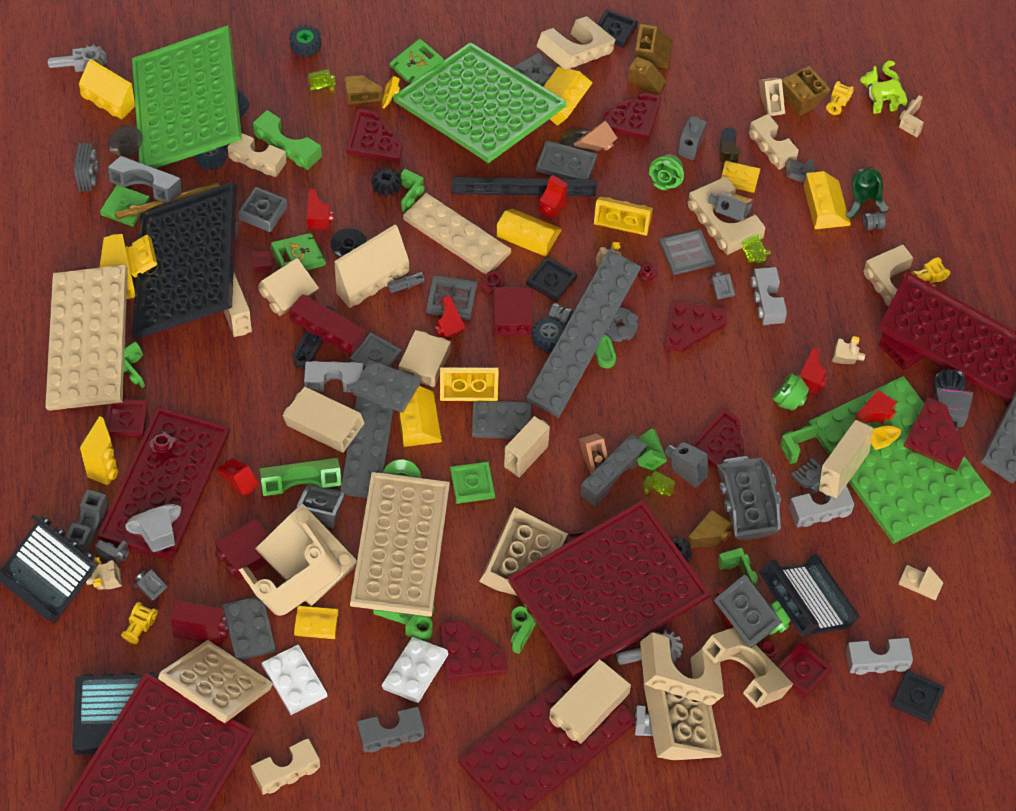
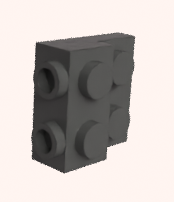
(322, 503)

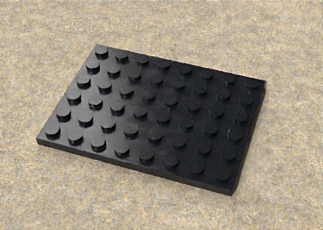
(193, 259)

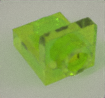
(321, 79)
(755, 249)
(660, 482)

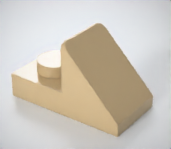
(925, 583)

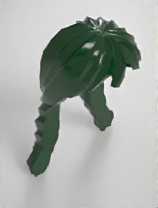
(867, 184)

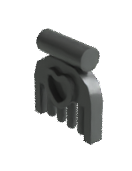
(811, 477)

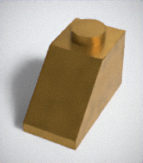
(645, 75)
(362, 90)
(710, 531)

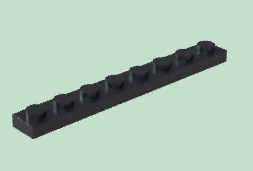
(518, 186)

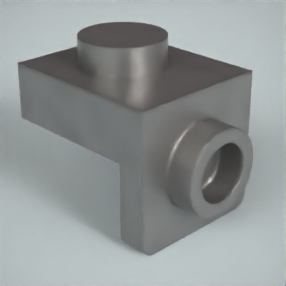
(797, 170)

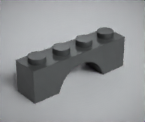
(129, 172)
(599, 483)

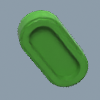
(605, 353)

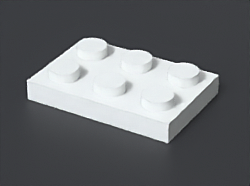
(415, 669)
(294, 679)

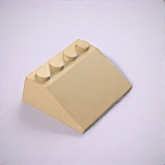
(371, 267)
(287, 544)
(519, 545)
(681, 726)

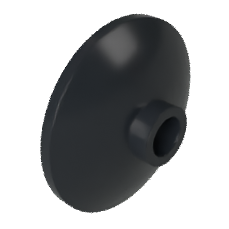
(345, 238)

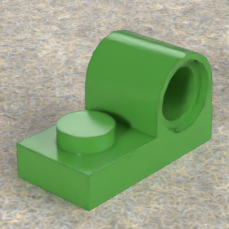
(417, 622)
(522, 628)

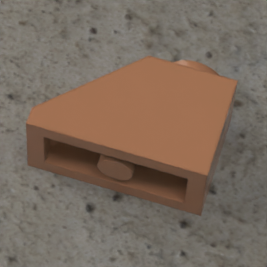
(597, 138)
(593, 451)

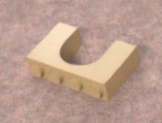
(568, 54)
(727, 235)
(885, 266)
(661, 673)
(769, 681)

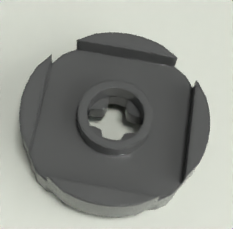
(624, 332)

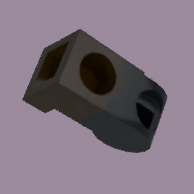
(728, 151)

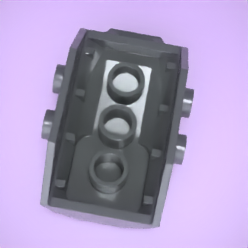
(750, 497)

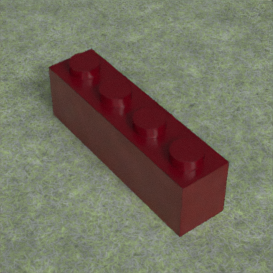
(327, 324)

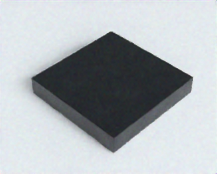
(618, 26)
(551, 279)
(918, 696)

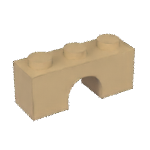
(779, 152)
(269, 161)
(272, 777)

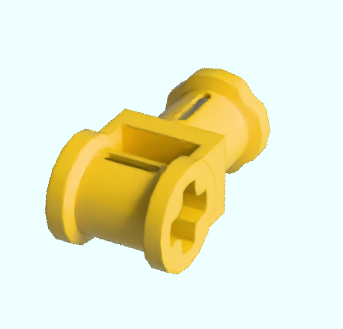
(839, 97)
(933, 271)
(140, 620)

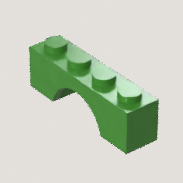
(303, 151)
(321, 473)

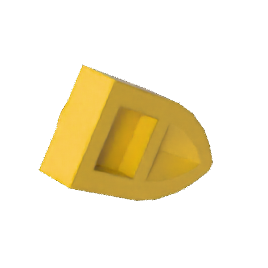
(390, 90)
(884, 436)

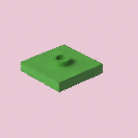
(120, 200)
(472, 482)

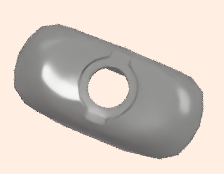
(155, 526)

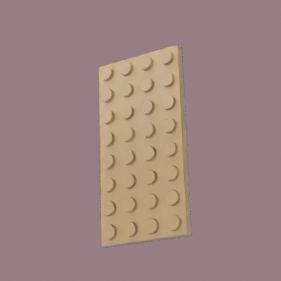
(87, 338)
(400, 544)

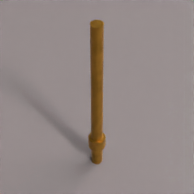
(134, 210)

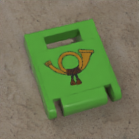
(414, 63)
(301, 247)

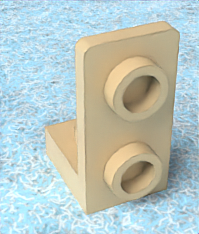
(908, 121)

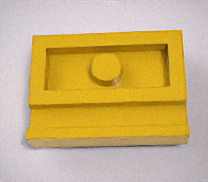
(741, 176)
(141, 255)
(316, 622)

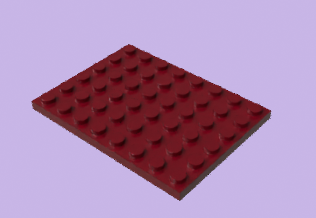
(608, 588)
(160, 756)

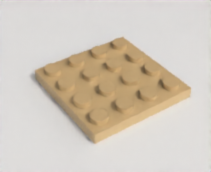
(215, 681)

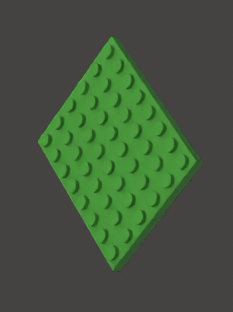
(186, 98)
(479, 102)
(896, 483)

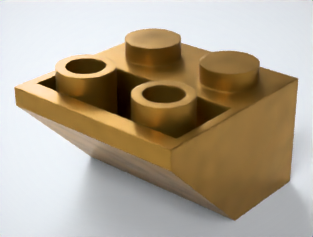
(653, 46)
(804, 90)

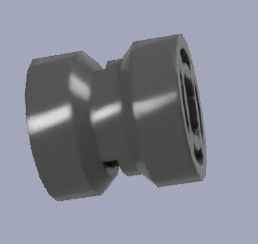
(874, 220)
(562, 314)

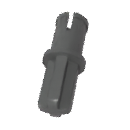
(406, 282)

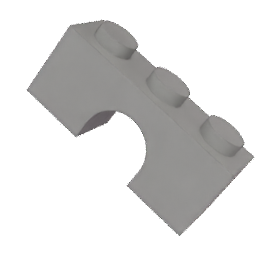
(769, 309)
(319, 373)
(806, 511)
(863, 660)

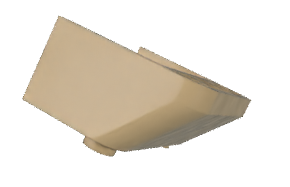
(320, 573)

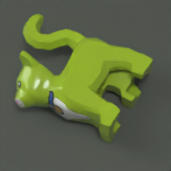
(885, 90)

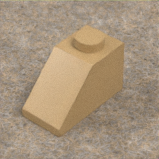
(772, 96)

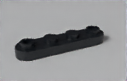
(307, 348)

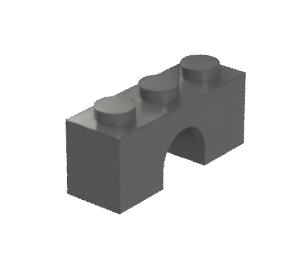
(92, 513)
(375, 737)

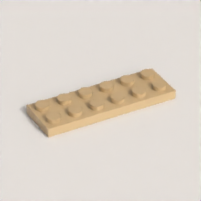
(457, 234)

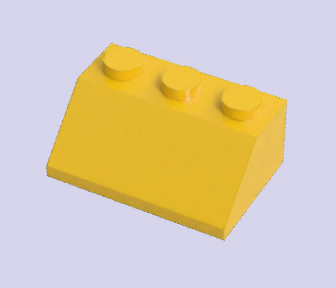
(570, 86)
(107, 90)
(825, 200)
(623, 215)
(527, 231)
(468, 384)
(420, 420)
(99, 454)

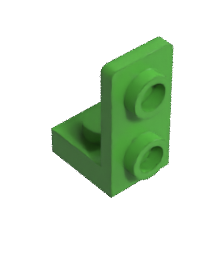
(415, 184)
(132, 355)
(790, 440)
(654, 452)
(737, 557)

